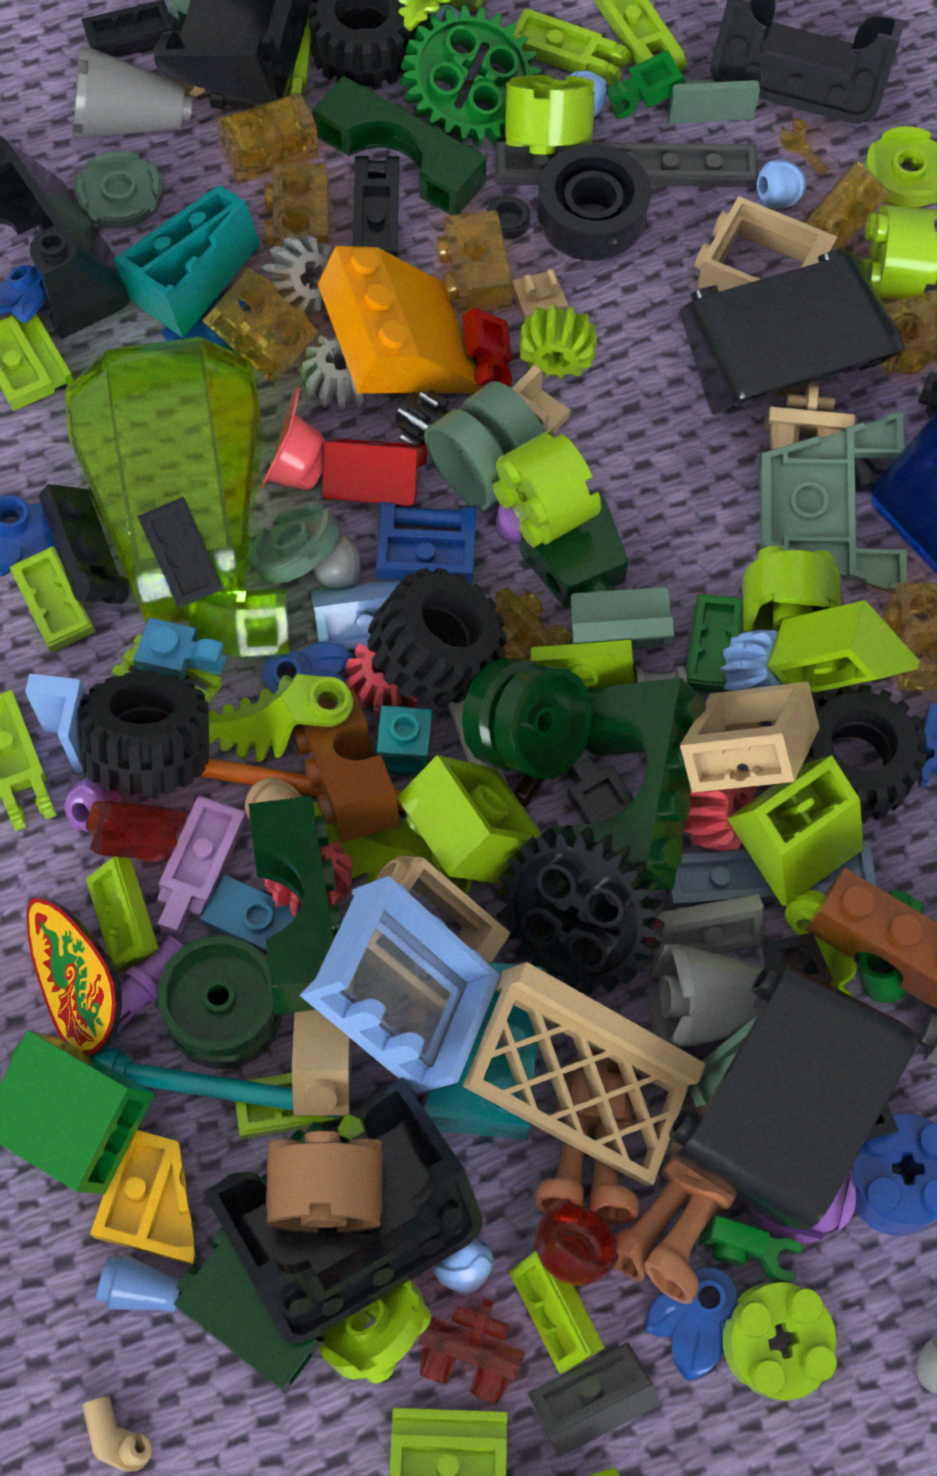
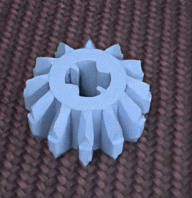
(748, 660)

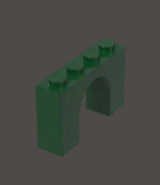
(654, 721)
(230, 1311)

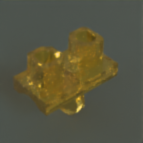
(848, 204)
(523, 626)

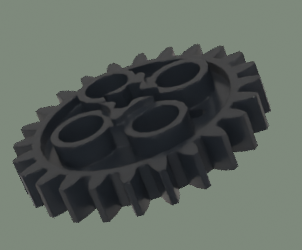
(580, 909)

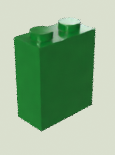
(68, 1112)

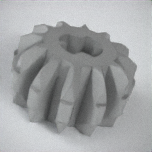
(291, 261)
(328, 375)

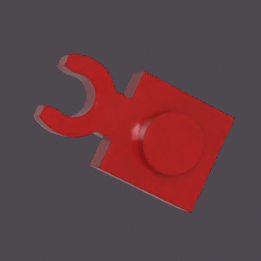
(490, 344)

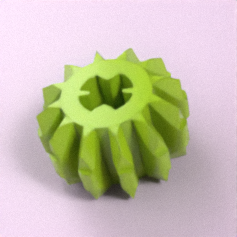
(558, 341)

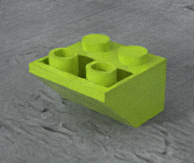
(838, 648)
(802, 828)

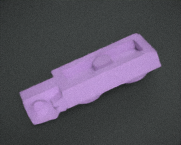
(198, 863)

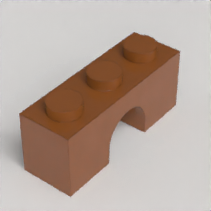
(354, 791)
(866, 919)

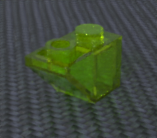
(244, 621)

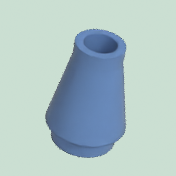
(136, 1285)

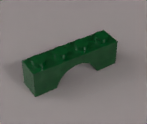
(358, 120)
(288, 852)

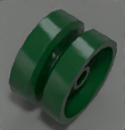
(527, 717)
(210, 973)

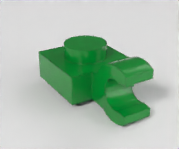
(649, 82)
(738, 1242)

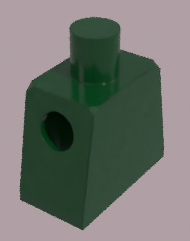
(580, 560)

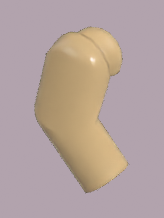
(112, 1443)

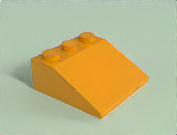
(394, 325)

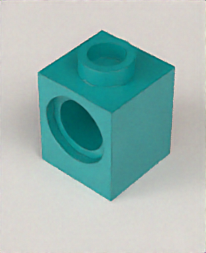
(404, 739)

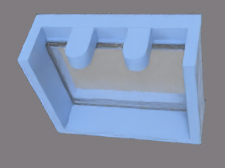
(403, 986)

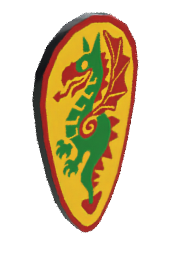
(74, 977)

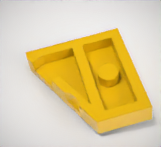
(149, 1202)

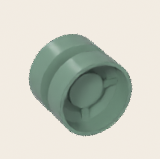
(471, 440)

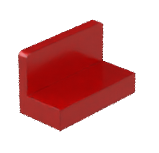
(372, 470)

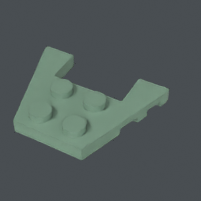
(811, 499)

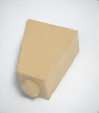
(320, 1066)

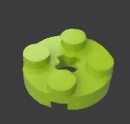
(886, 160)
(812, 1345)
(376, 1350)

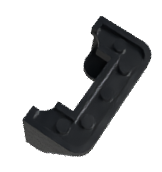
(236, 47)
(806, 67)
(68, 252)
(788, 330)
(795, 1098)
(328, 1275)

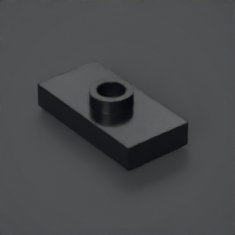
(128, 28)
(180, 552)

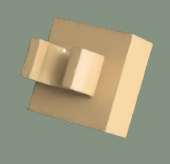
(538, 292)

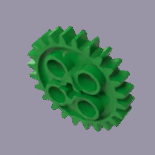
(434, 59)

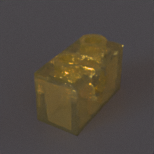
(476, 262)

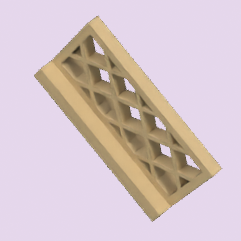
(590, 1027)

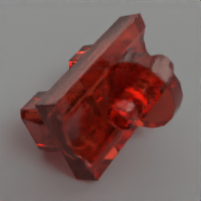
(134, 830)
(447, 1342)

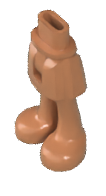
(606, 1197)
(669, 1260)

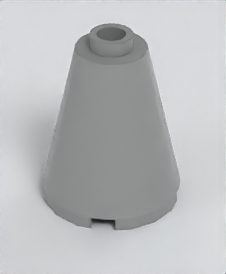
(124, 98)
(700, 995)

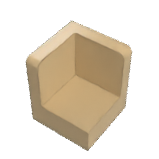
(546, 408)

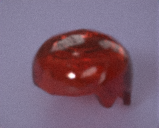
(575, 1244)

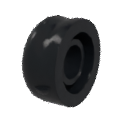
(598, 177)

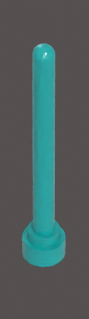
(198, 1083)

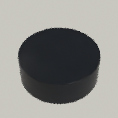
(513, 216)

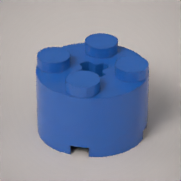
(881, 1195)

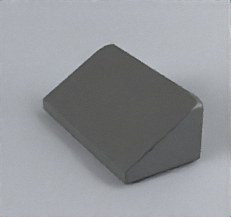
(594, 1399)

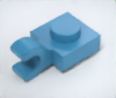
(175, 647)

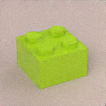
(466, 818)

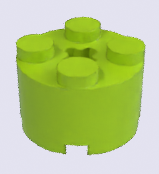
(549, 112)
(901, 251)
(546, 487)
(788, 586)

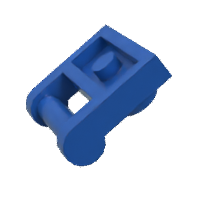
(413, 549)

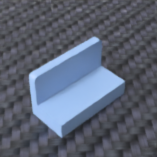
(346, 612)
(56, 707)

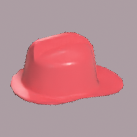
(298, 452)

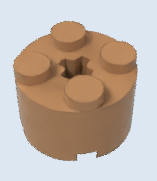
(324, 1183)

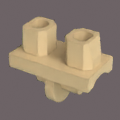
(787, 423)

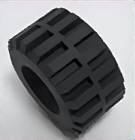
(359, 54)
(418, 659)
(887, 730)
(144, 733)

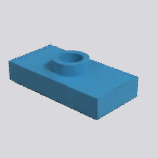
(245, 913)

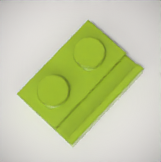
(29, 362)
(448, 1443)

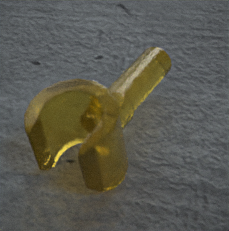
(796, 143)

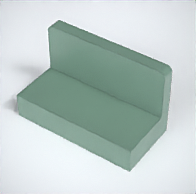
(712, 101)
(623, 615)

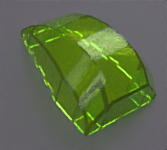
(165, 428)

